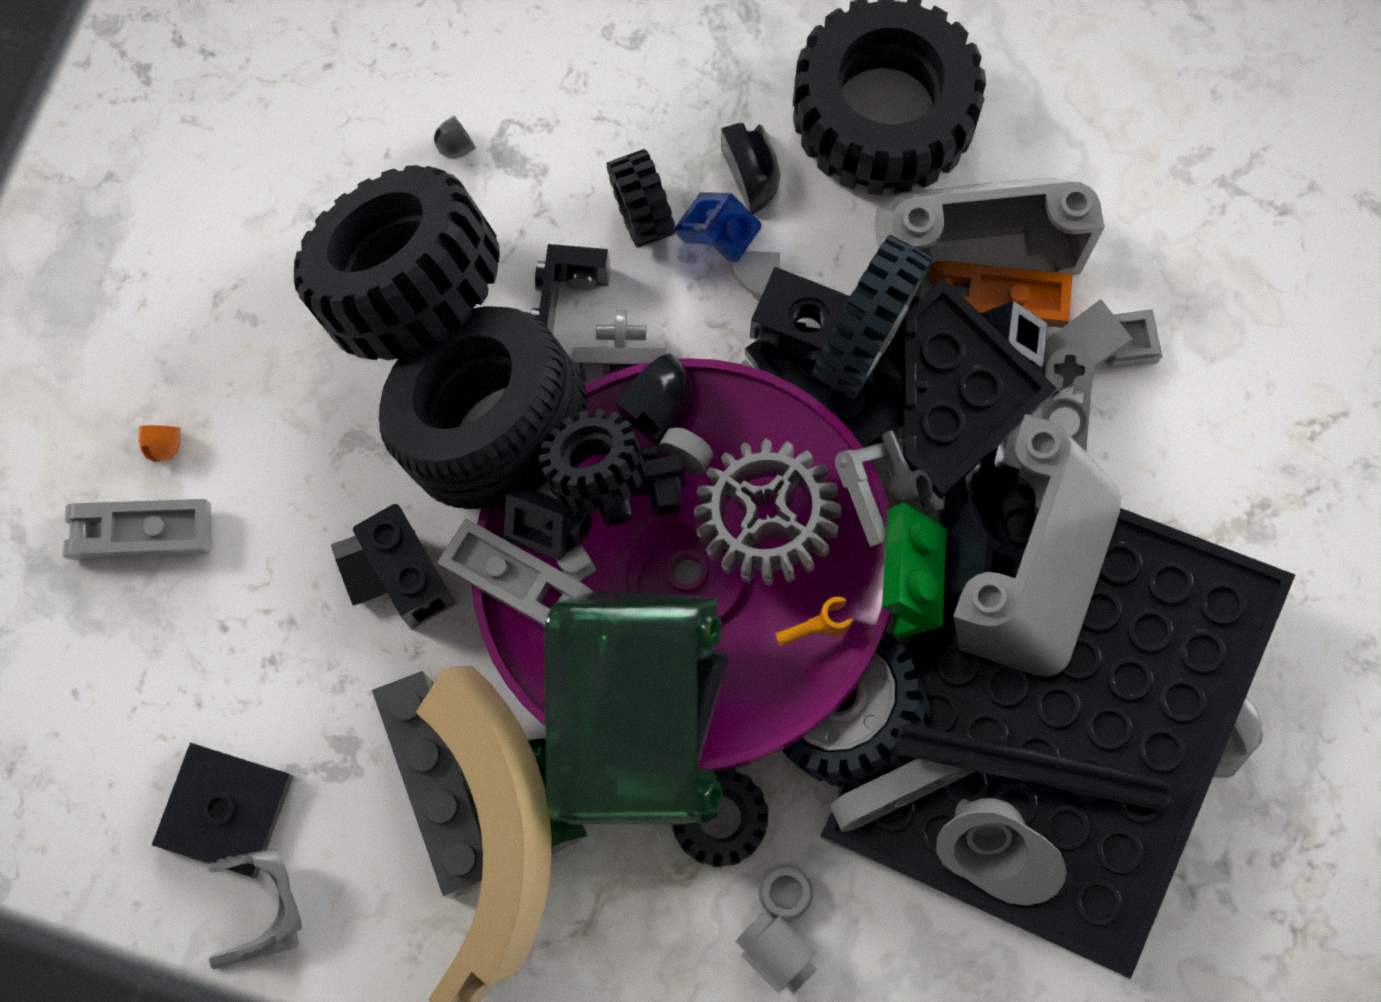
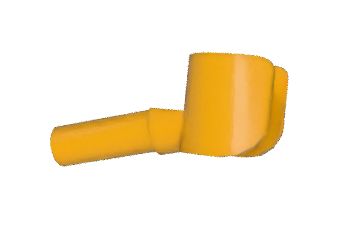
(818, 624)

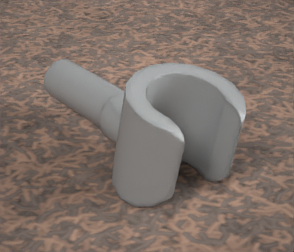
(577, 563)

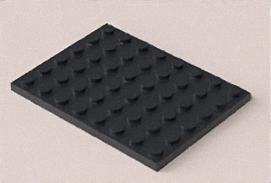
(1145, 692)

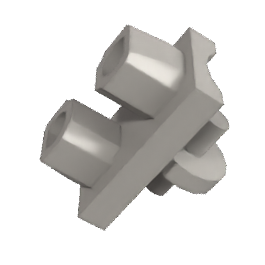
(597, 361)

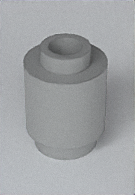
(777, 953)

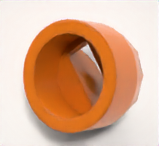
(159, 442)

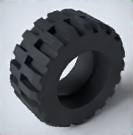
(901, 39)
(397, 263)

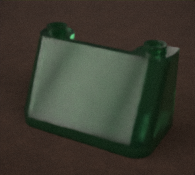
(627, 709)

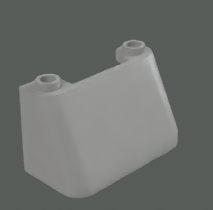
(1054, 214)
(1040, 613)

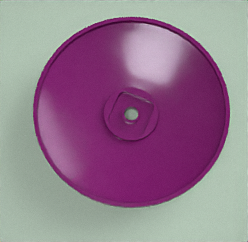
(768, 690)

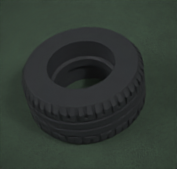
(439, 386)

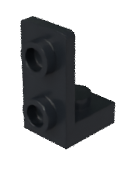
(575, 265)
(403, 566)

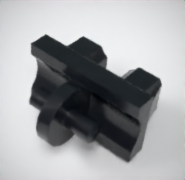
(662, 482)

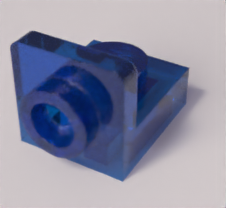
(719, 222)

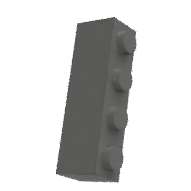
(434, 786)

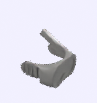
(283, 930)

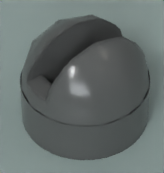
(453, 139)

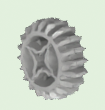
(779, 492)

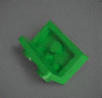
(914, 571)

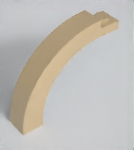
(513, 829)

